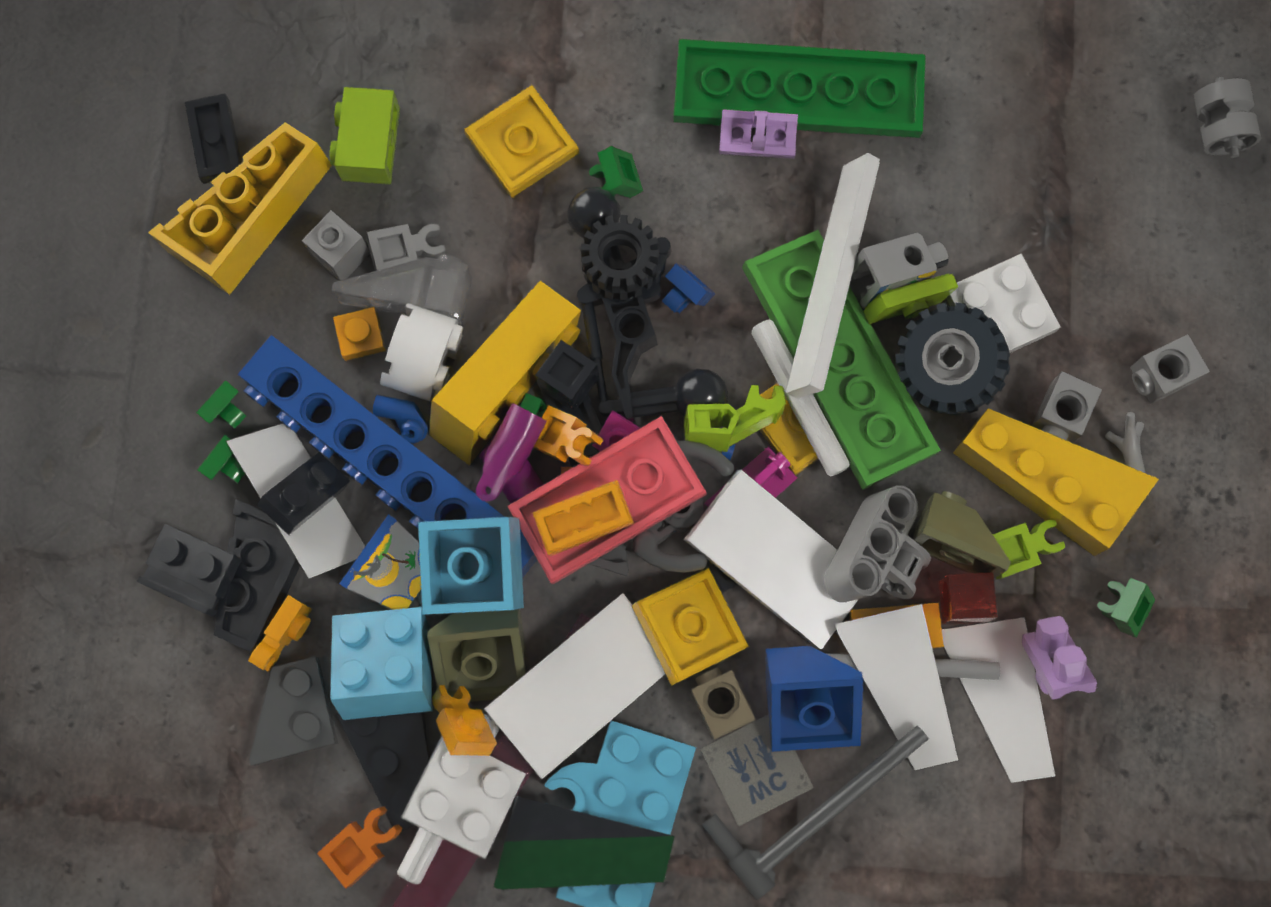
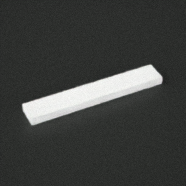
(833, 277)

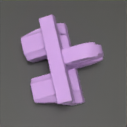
(776, 143)
(1069, 664)

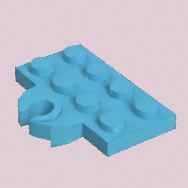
(633, 783)

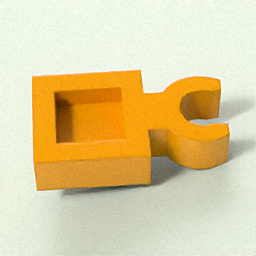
(565, 437)
(288, 624)
(462, 728)

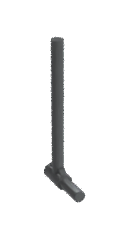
(756, 869)

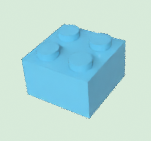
(470, 565)
(381, 663)

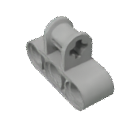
(891, 559)

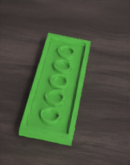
(862, 389)

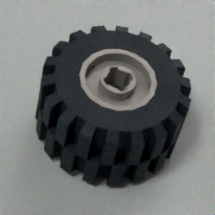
(953, 359)

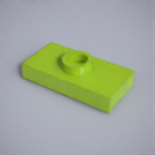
(910, 299)

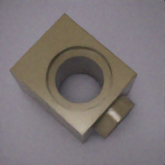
(721, 724)

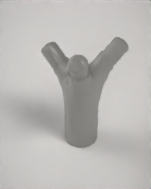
(1130, 443)

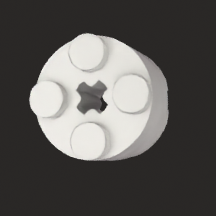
(421, 351)

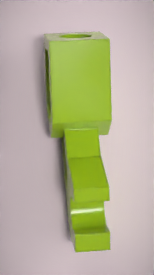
(736, 423)

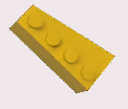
(245, 208)
(501, 372)
(1057, 479)

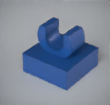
(687, 289)

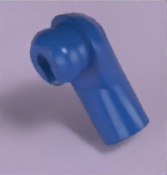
(405, 413)

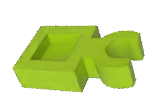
(1023, 546)

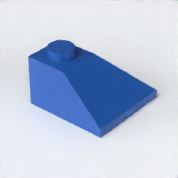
(812, 700)

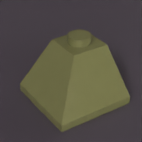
(959, 536)
(478, 652)

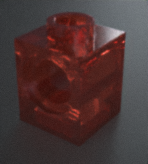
(968, 598)

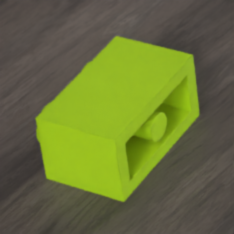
(365, 135)

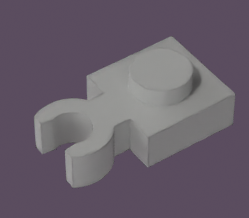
(397, 245)

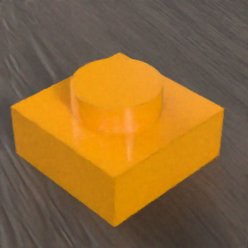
(359, 333)

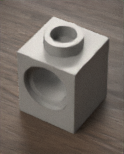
(336, 246)
(1183, 361)
(1074, 393)

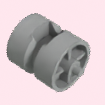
(1226, 115)

